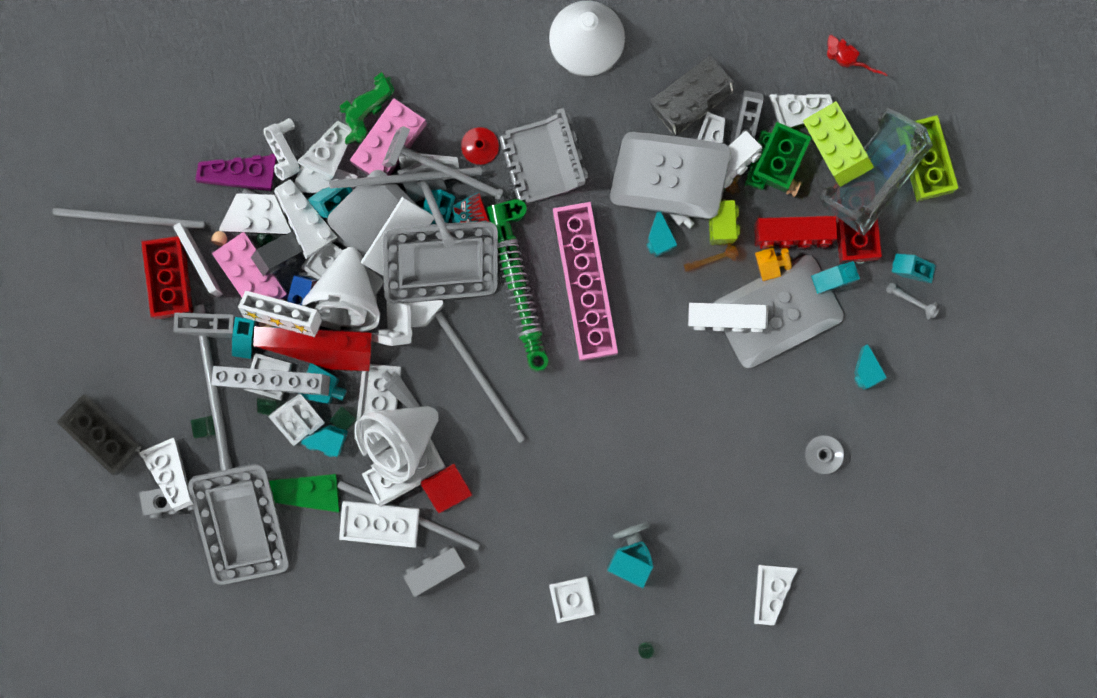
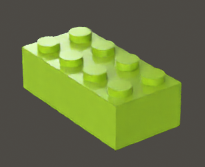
(838, 144)
(935, 172)

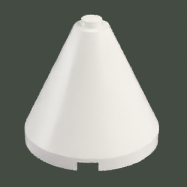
(587, 38)
(345, 295)
(395, 439)

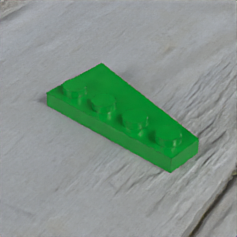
(308, 492)

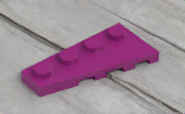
(239, 172)

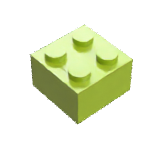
(723, 225)

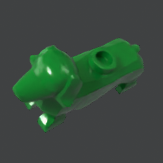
(364, 106)

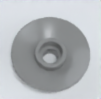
(833, 451)

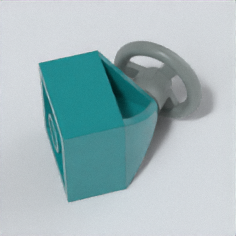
(633, 560)

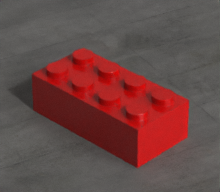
(795, 231)
(855, 246)
(167, 277)

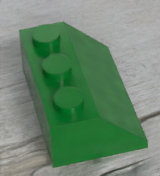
(781, 157)

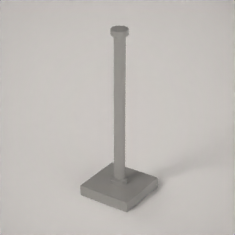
(398, 148)
(422, 189)

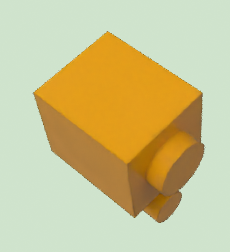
(769, 263)

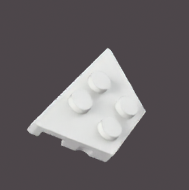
(255, 214)

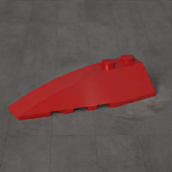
(327, 349)

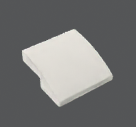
(296, 419)

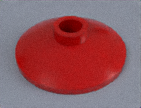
(480, 155)

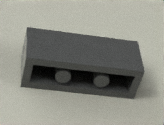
(278, 254)

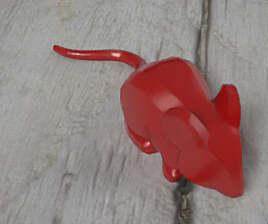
(845, 55)

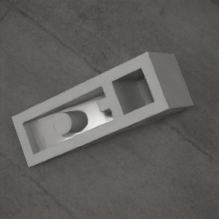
(749, 113)
(204, 324)

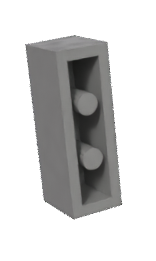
(434, 570)

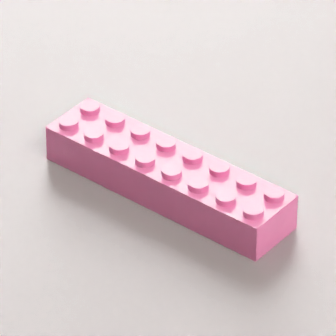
(585, 281)

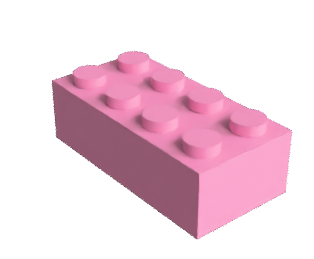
(376, 144)
(243, 273)

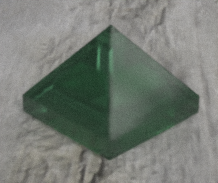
(266, 406)

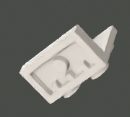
(399, 326)

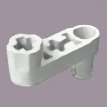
(287, 162)

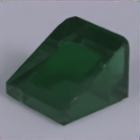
(343, 419)
(203, 427)

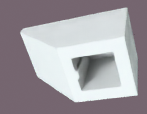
(424, 311)

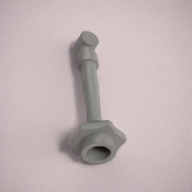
(931, 310)

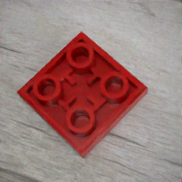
(446, 488)

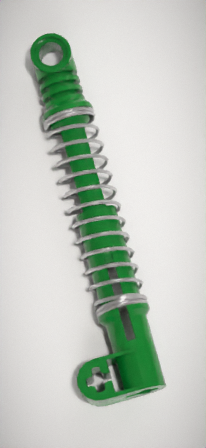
(516, 280)

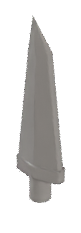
(399, 390)

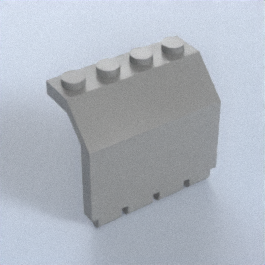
(544, 158)

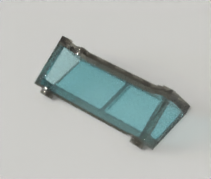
(894, 154)

